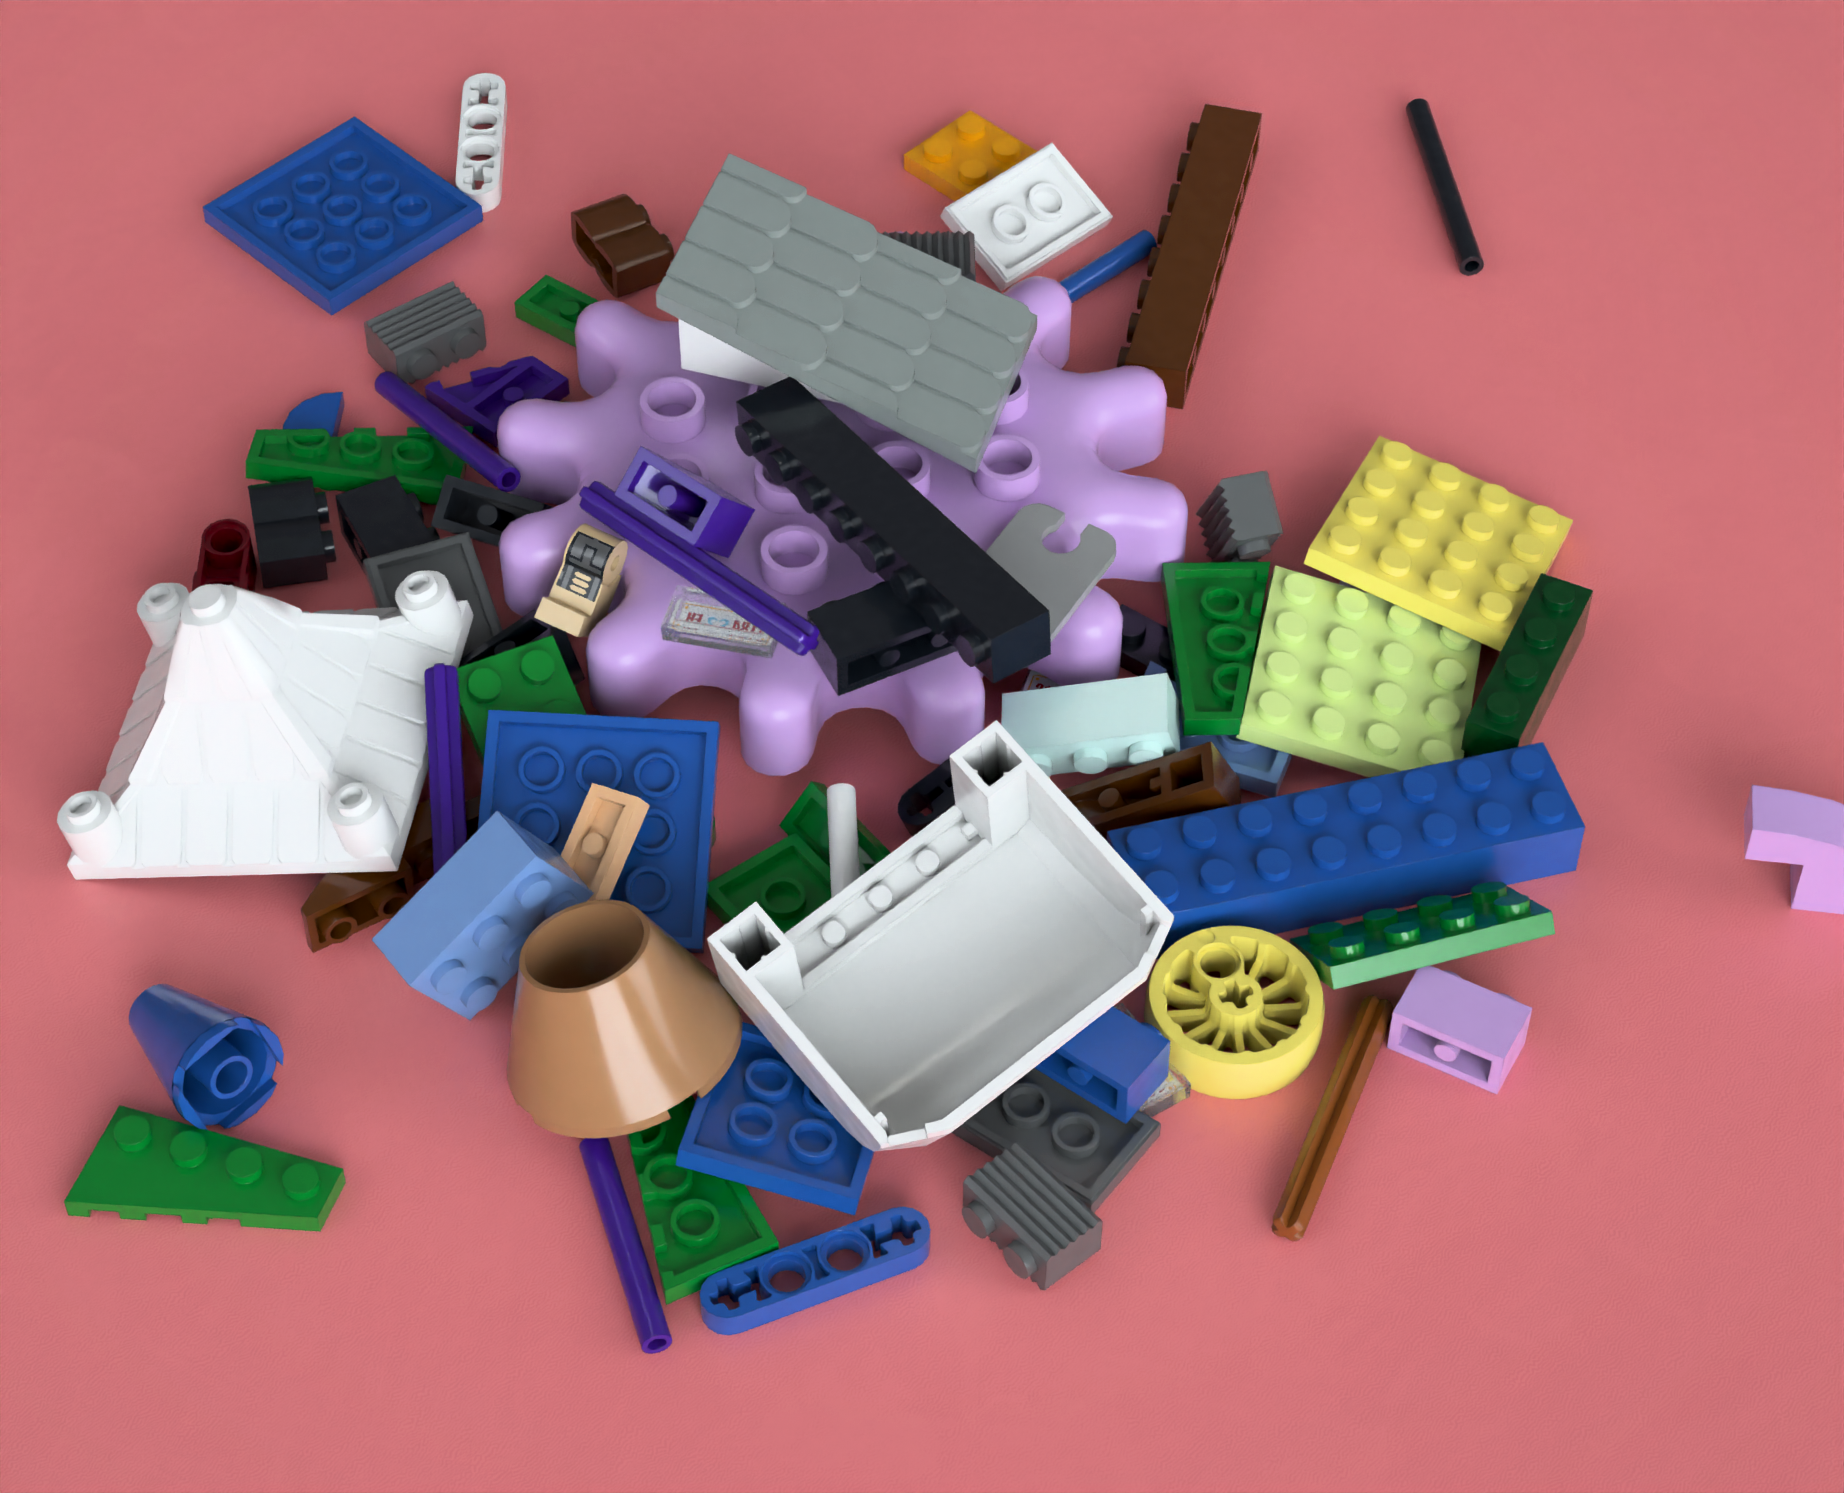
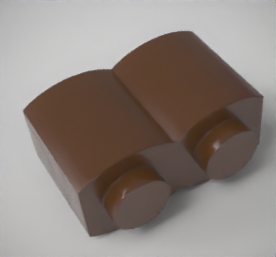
(621, 244)

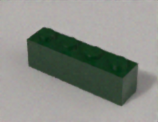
(1528, 668)

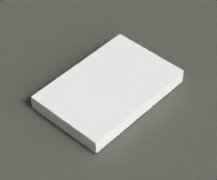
(1027, 216)

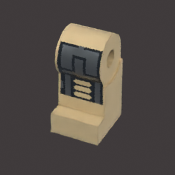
(584, 581)

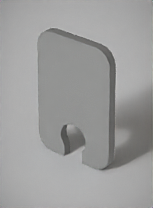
(1052, 578)

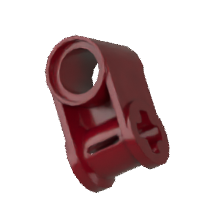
(226, 556)

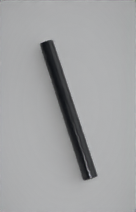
(1444, 187)

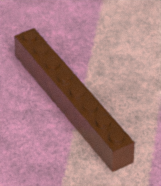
(1193, 248)

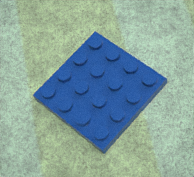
(343, 215)
(543, 769)

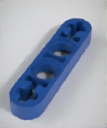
(810, 1261)

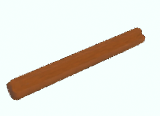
(1332, 1119)

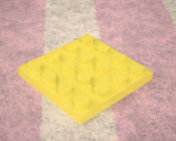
(1438, 542)

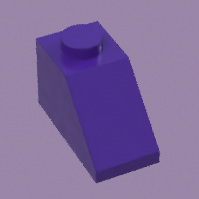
(684, 503)

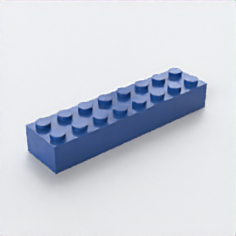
(1359, 844)

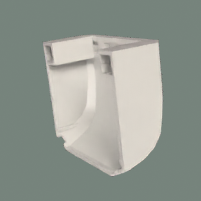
(950, 955)

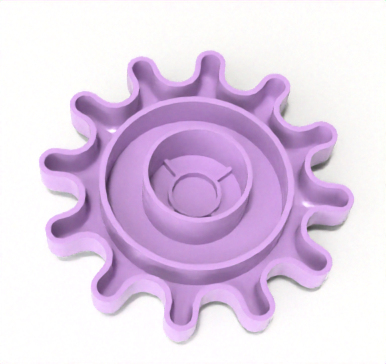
(1052, 446)

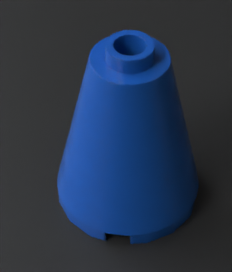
(206, 1055)

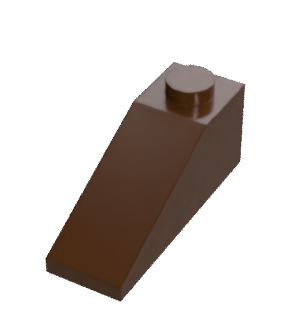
(1158, 790)

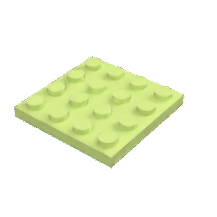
(1356, 679)

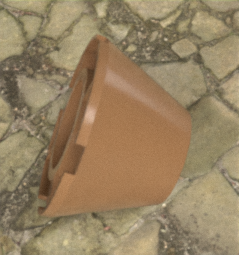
(614, 1023)

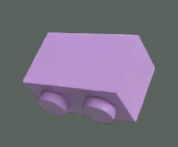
(1459, 1027)

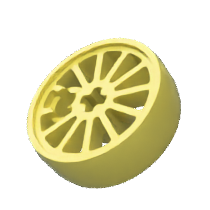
(1236, 1010)

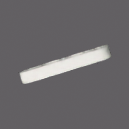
(482, 141)

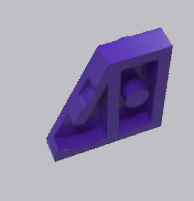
(493, 390)

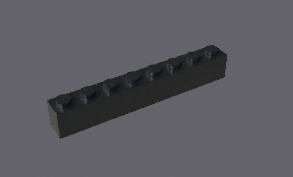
(894, 530)

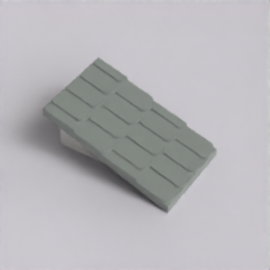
(859, 319)

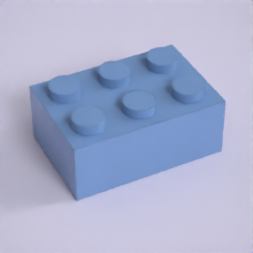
(473, 916)

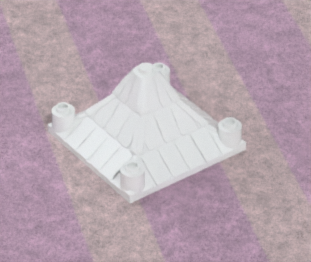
(269, 736)

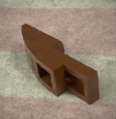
(357, 900)

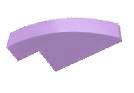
(1806, 835)

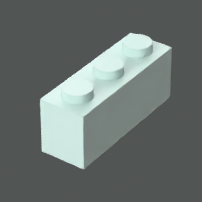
(1095, 723)

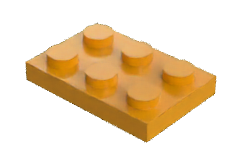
(965, 155)

